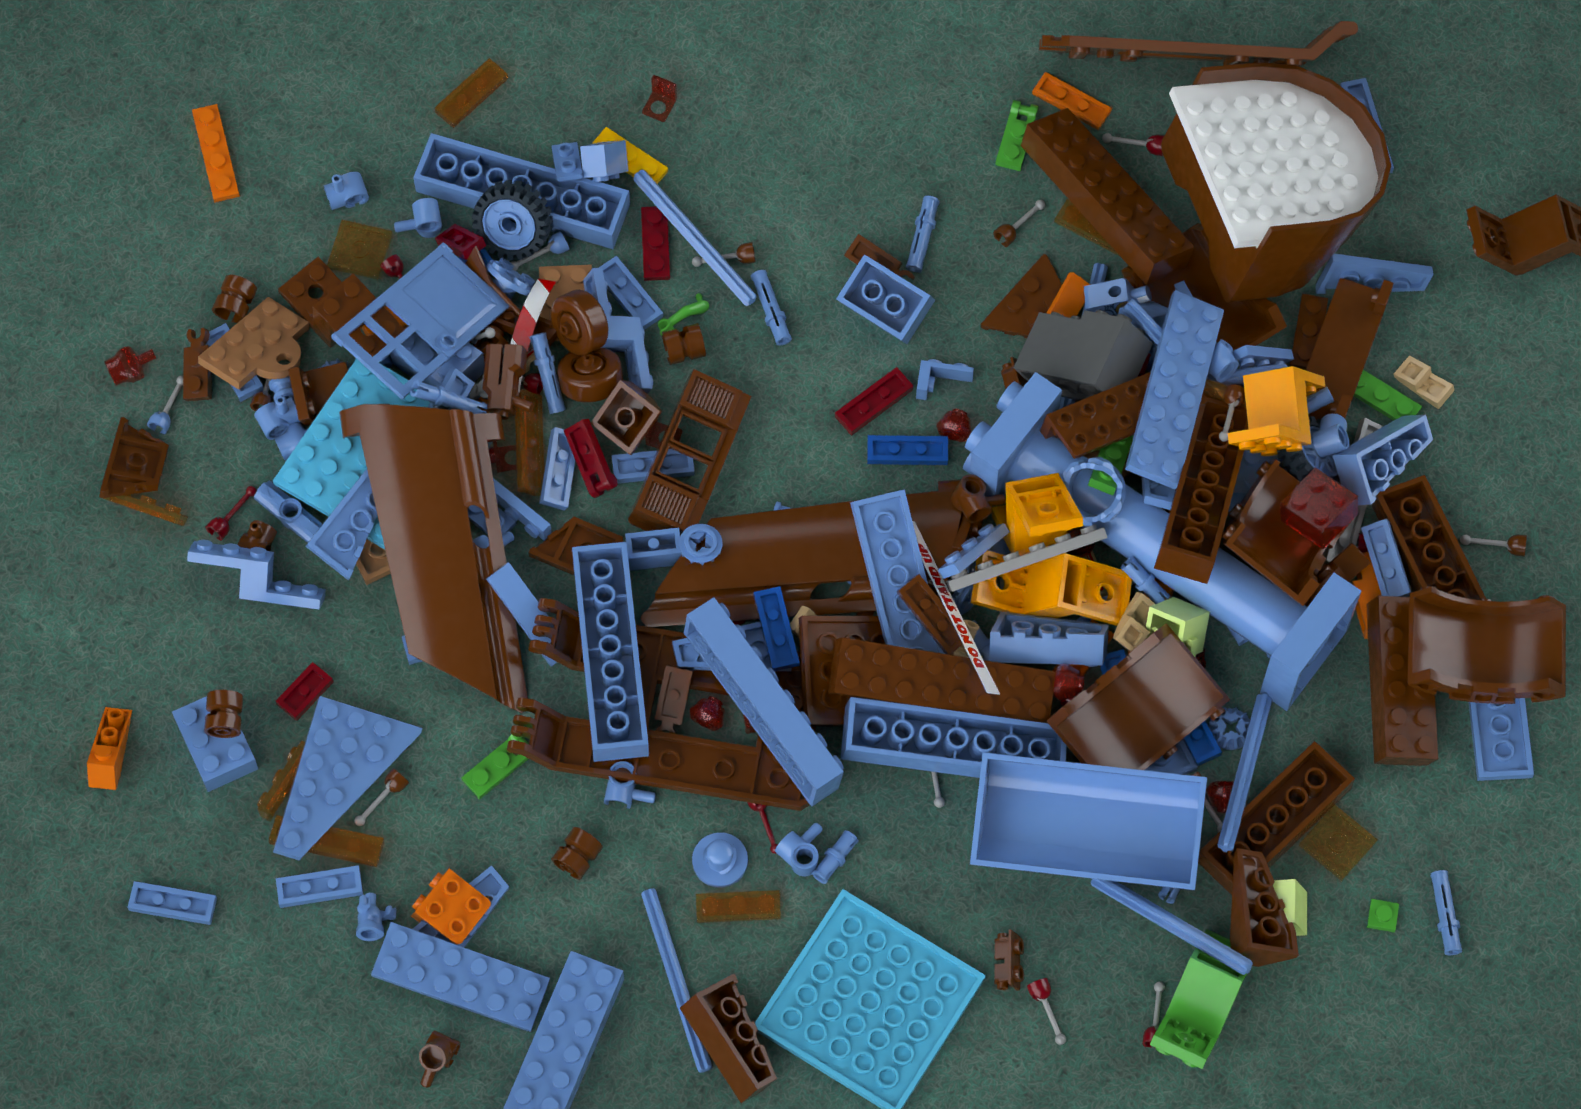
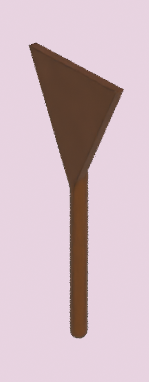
(477, 265)

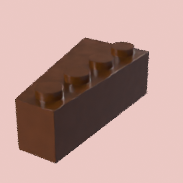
(730, 1037)

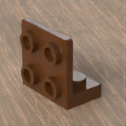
(314, 388)

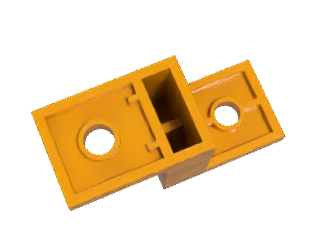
(1277, 410)
(1036, 512)
(1056, 589)

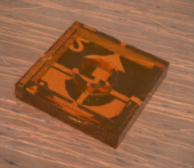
(359, 249)
(1338, 842)

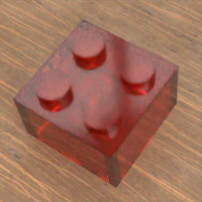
(1319, 508)

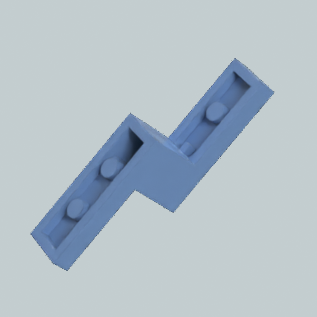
(624, 333)
(256, 574)

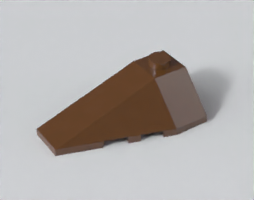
(1257, 915)

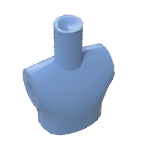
(1222, 362)
(290, 439)

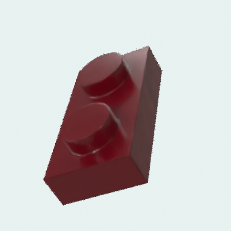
(460, 240)
(304, 691)

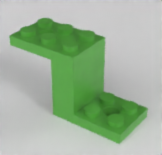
(1198, 1008)

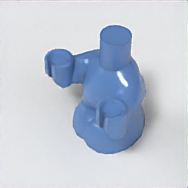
(371, 918)

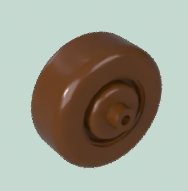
(579, 322)
(589, 376)

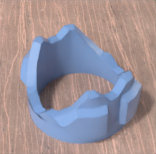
(1100, 464)

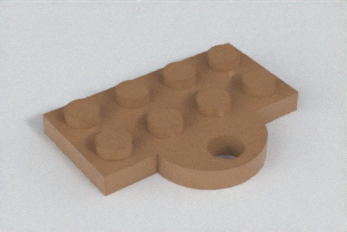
(257, 345)

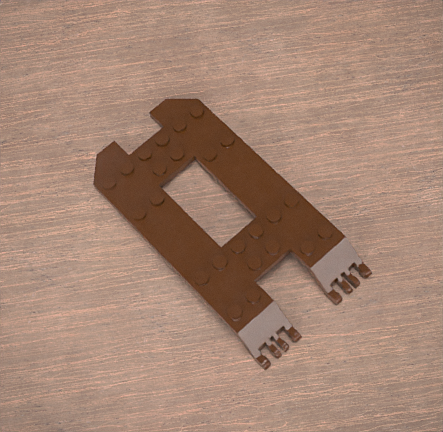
(1229, 54)
(673, 759)

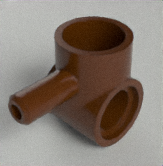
(971, 500)
(258, 535)
(436, 1055)

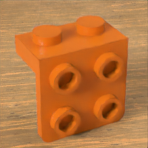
(451, 906)

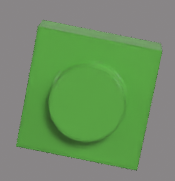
(1383, 915)

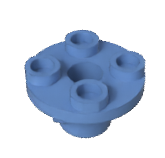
(508, 279)
(720, 860)

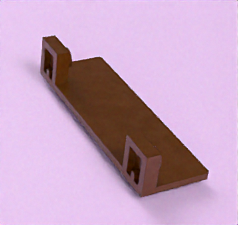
(1346, 341)
(1099, 418)

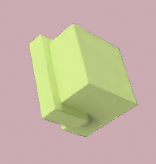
(1185, 619)
(1295, 903)

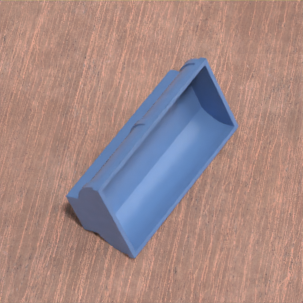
(1088, 821)

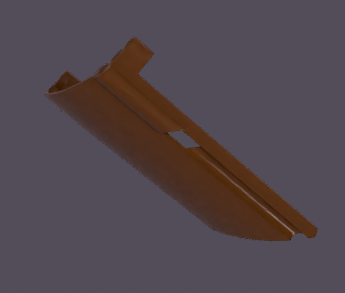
(423, 479)
(797, 553)

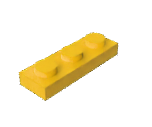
(636, 157)

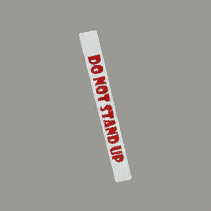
(955, 615)

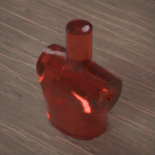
(127, 366)

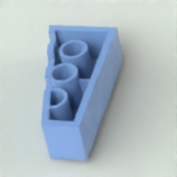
(1382, 455)
(1047, 640)

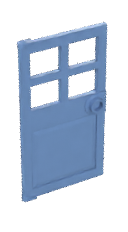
(438, 302)

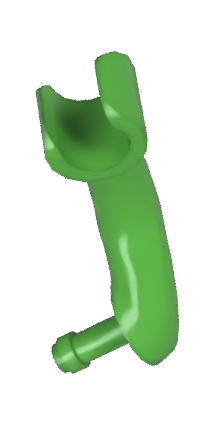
(688, 310)

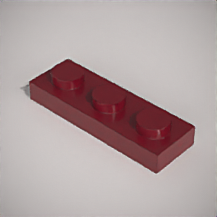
(655, 244)
(874, 401)

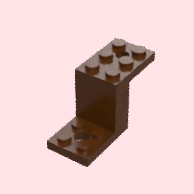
(1528, 236)
(337, 305)

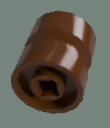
(234, 297)
(684, 344)
(223, 713)
(578, 851)

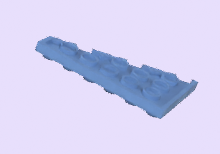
(338, 763)

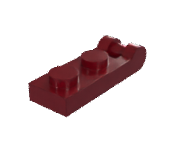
(590, 458)

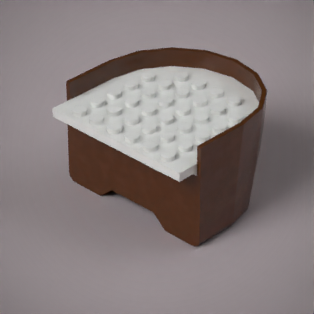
(1274, 170)

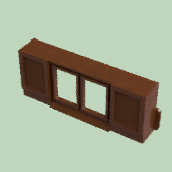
(669, 502)

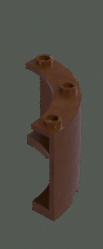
(1242, 321)
(1270, 544)
(1487, 647)
(1140, 706)

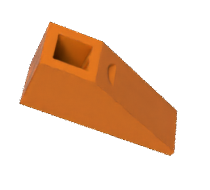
(108, 749)

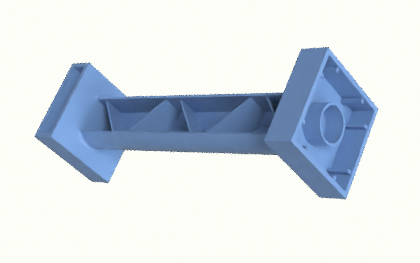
(1235, 595)

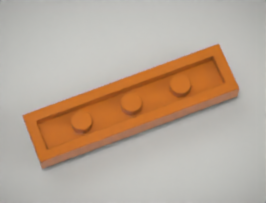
(215, 153)

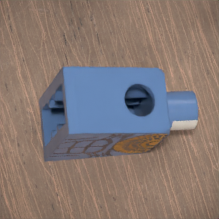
(1113, 295)

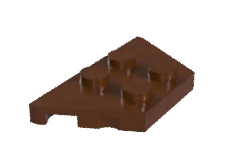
(1027, 298)
(133, 463)
(576, 532)

